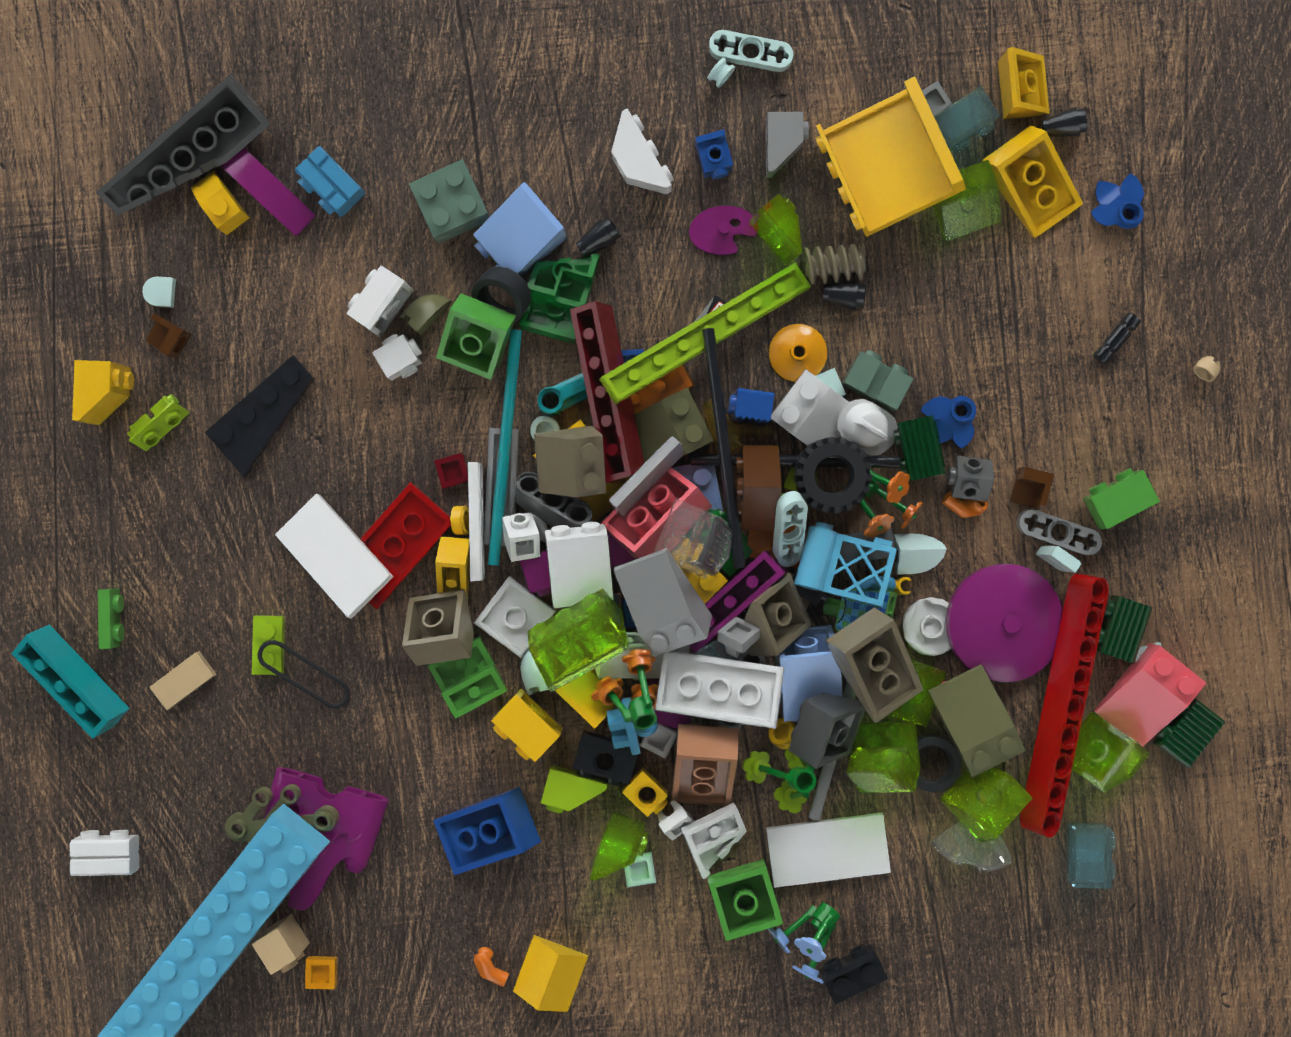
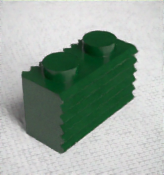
(920, 448)
(1123, 628)
(1189, 733)

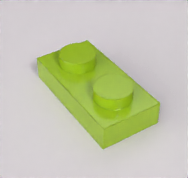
(265, 629)

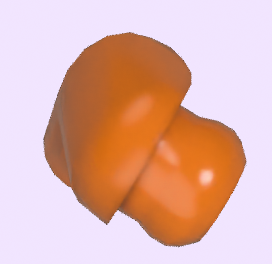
(964, 508)
(486, 968)

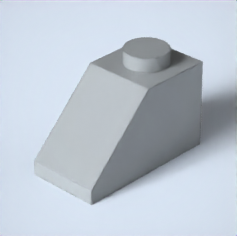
(783, 138)

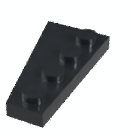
(256, 418)

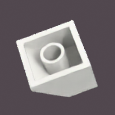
(379, 300)

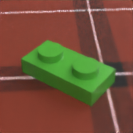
(109, 627)

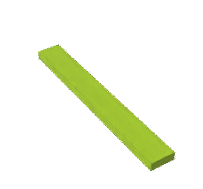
(689, 341)

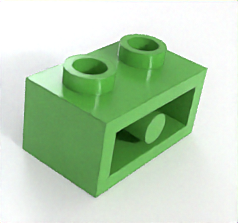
(1120, 499)

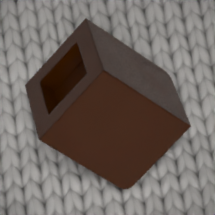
(167, 336)
(1031, 487)

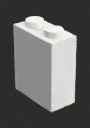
(578, 562)

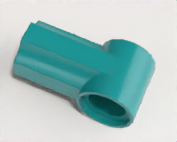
(568, 392)

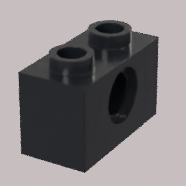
(586, 759)

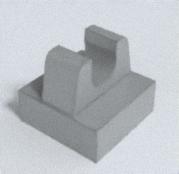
(738, 636)

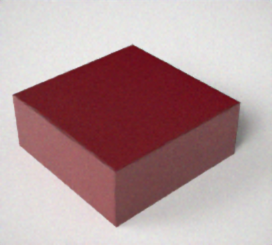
(452, 470)

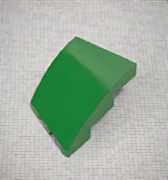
(555, 291)

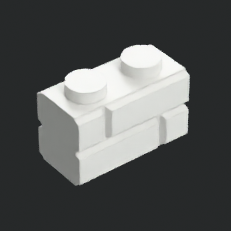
(104, 854)

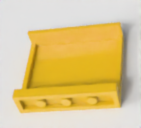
(891, 160)

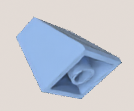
(520, 232)
(807, 670)

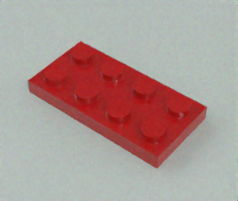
(405, 536)

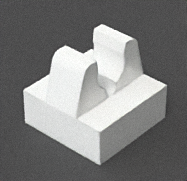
(672, 824)

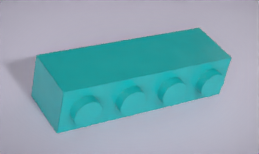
(70, 681)

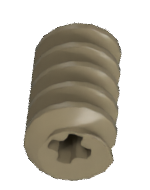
(834, 263)

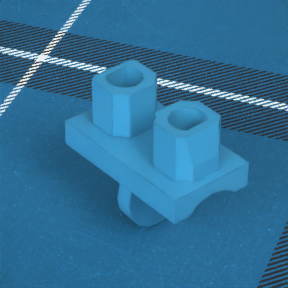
(624, 733)

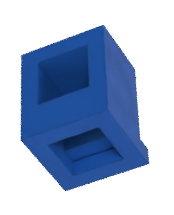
(712, 142)

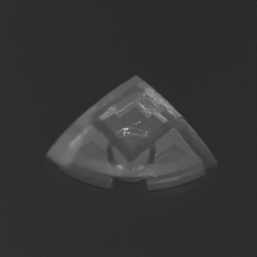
(962, 847)

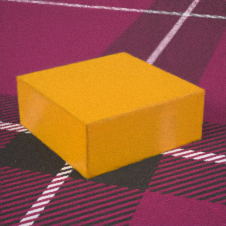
(321, 972)

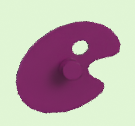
(714, 233)

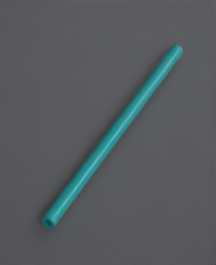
(504, 447)

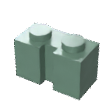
(877, 381)

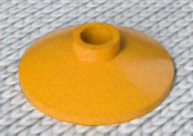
(782, 351)

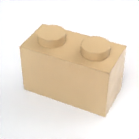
(281, 945)

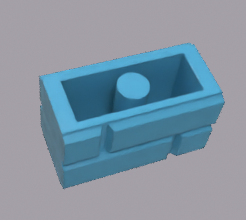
(329, 181)

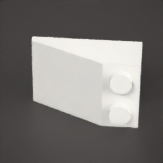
(810, 410)

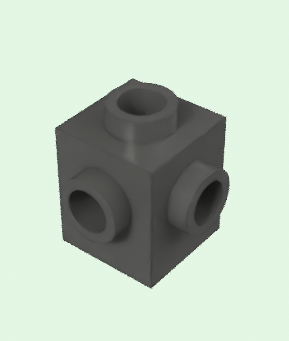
(971, 478)

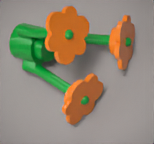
(896, 488)

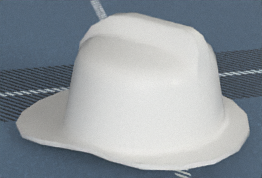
(867, 426)

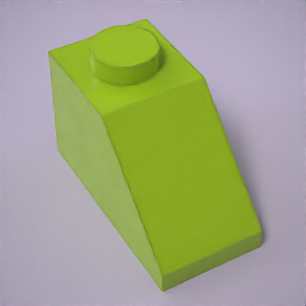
(568, 789)

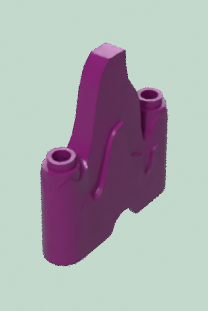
(350, 839)

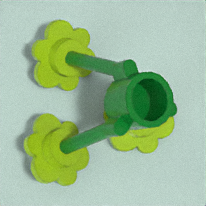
(797, 782)

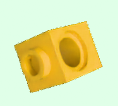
(639, 781)

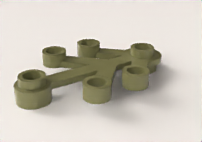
(252, 826)

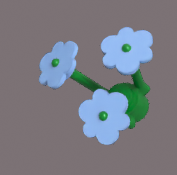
(824, 922)

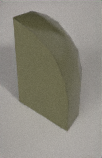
(425, 311)

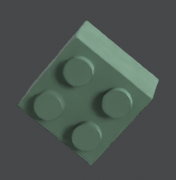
(449, 201)

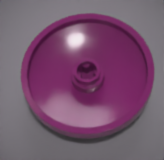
(1004, 621)

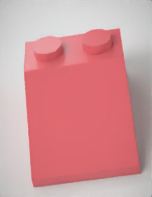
(1149, 694)

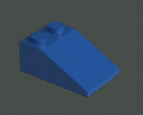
(487, 831)

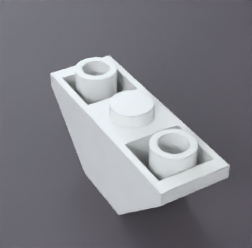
(637, 157)

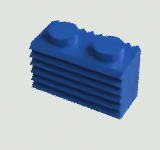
(751, 406)

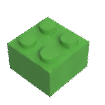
(475, 336)
(744, 900)

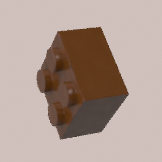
(758, 486)

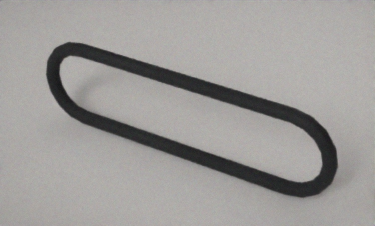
(310, 663)

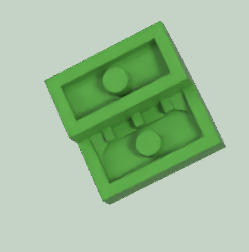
(468, 681)

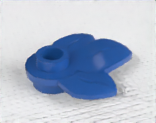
(1116, 199)
(948, 422)

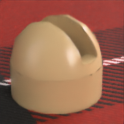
(1207, 369)

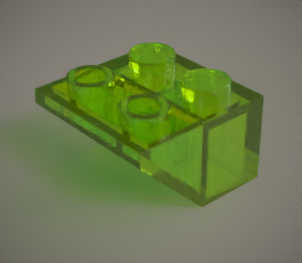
(885, 758)

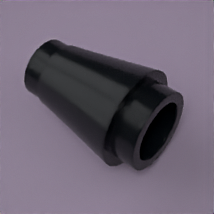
(1066, 124)
(598, 237)
(845, 294)

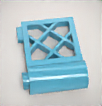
(821, 557)

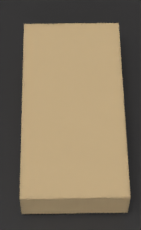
(182, 680)

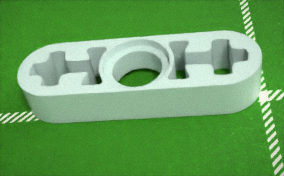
(760, 42)
(783, 519)

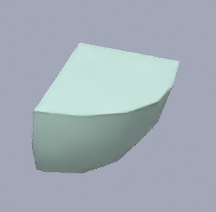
(917, 553)
(531, 675)

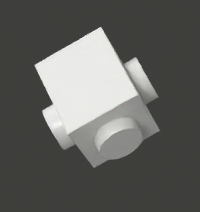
(398, 356)
(521, 536)

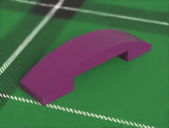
(269, 191)

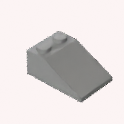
(663, 602)

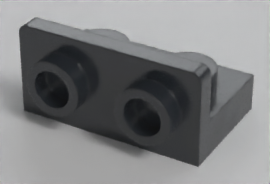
(852, 973)

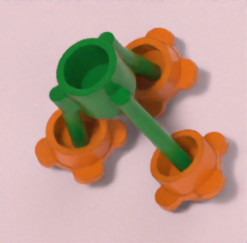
(643, 698)

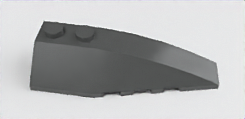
(191, 146)

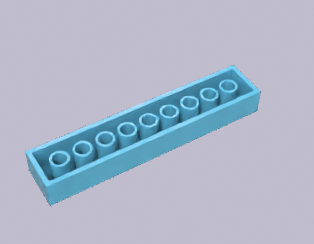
(220, 928)

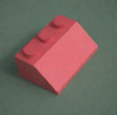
(643, 523)

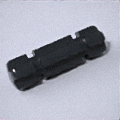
(1117, 338)

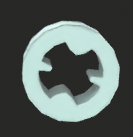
(721, 72)

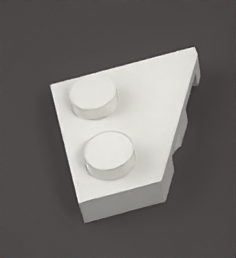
(713, 836)

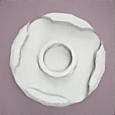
(926, 626)

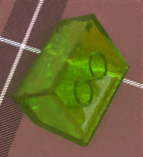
(578, 639)

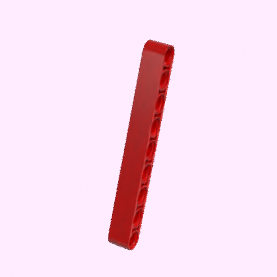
(1064, 703)

